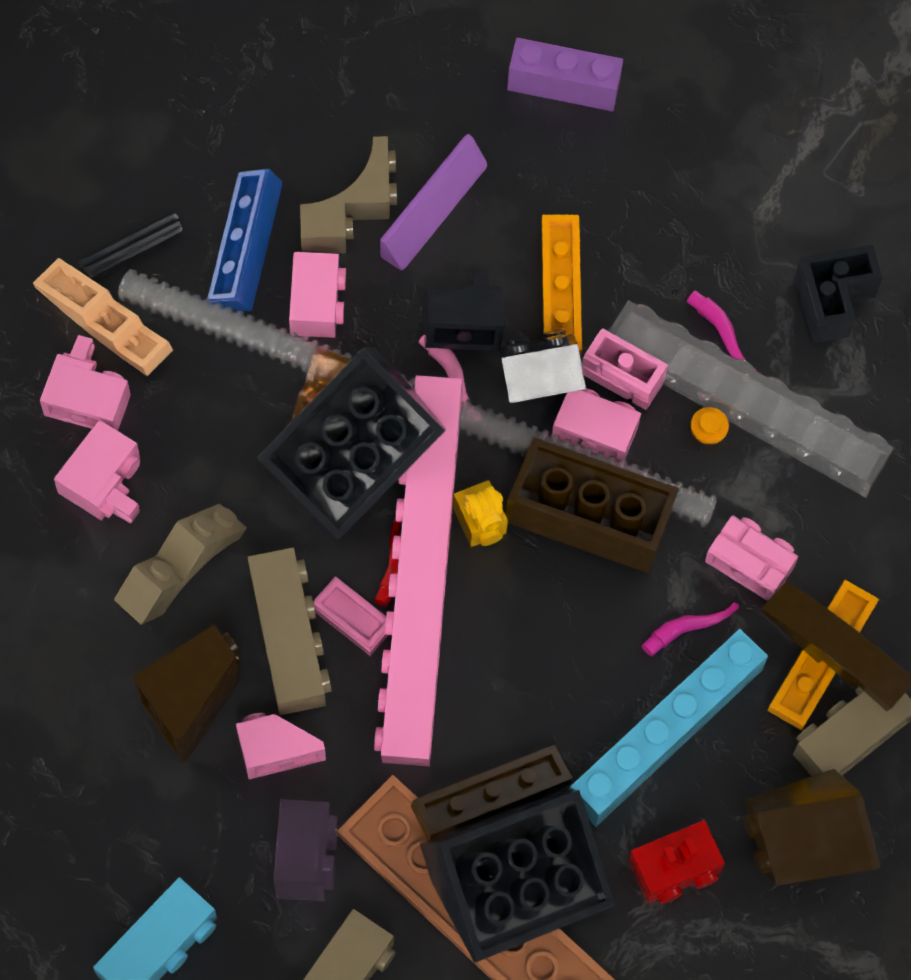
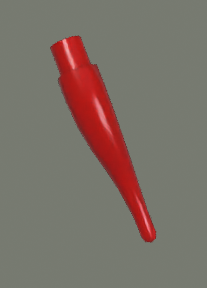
(382, 597)

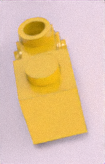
(481, 514)

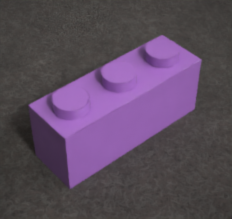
(564, 74)

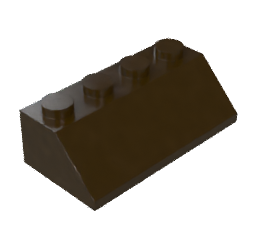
(590, 505)

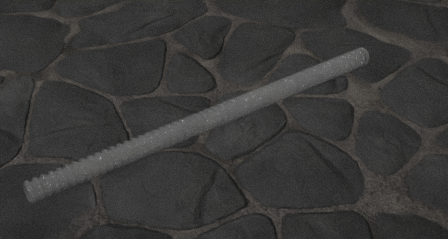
(300, 352)

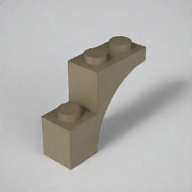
(330, 221)
(187, 549)

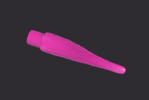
(717, 316)
(672, 629)

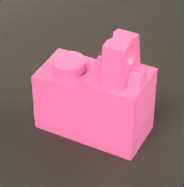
(81, 394)
(96, 473)

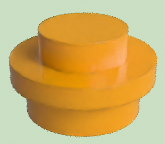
(709, 425)

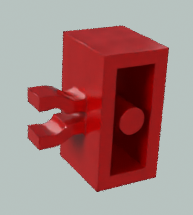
(677, 863)

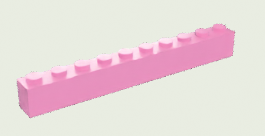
(420, 585)

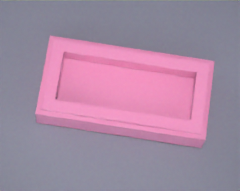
(351, 615)

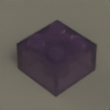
(302, 850)

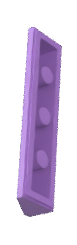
(433, 203)

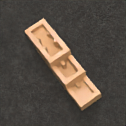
(102, 316)

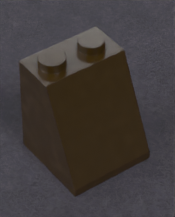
(189, 688)
(811, 830)

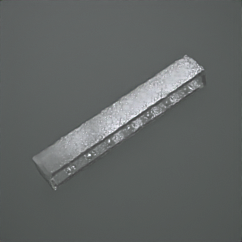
(757, 402)

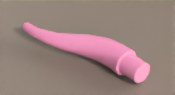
(449, 362)

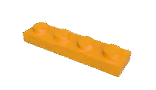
(561, 275)
(810, 679)

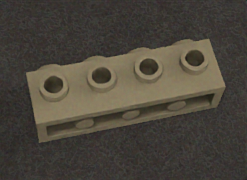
(287, 631)

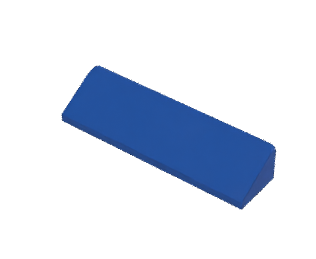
(245, 239)

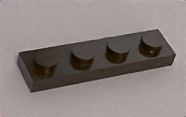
(491, 792)

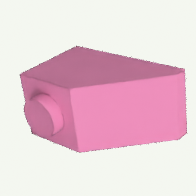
(276, 745)

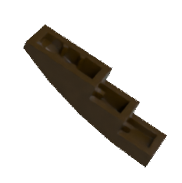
(837, 644)

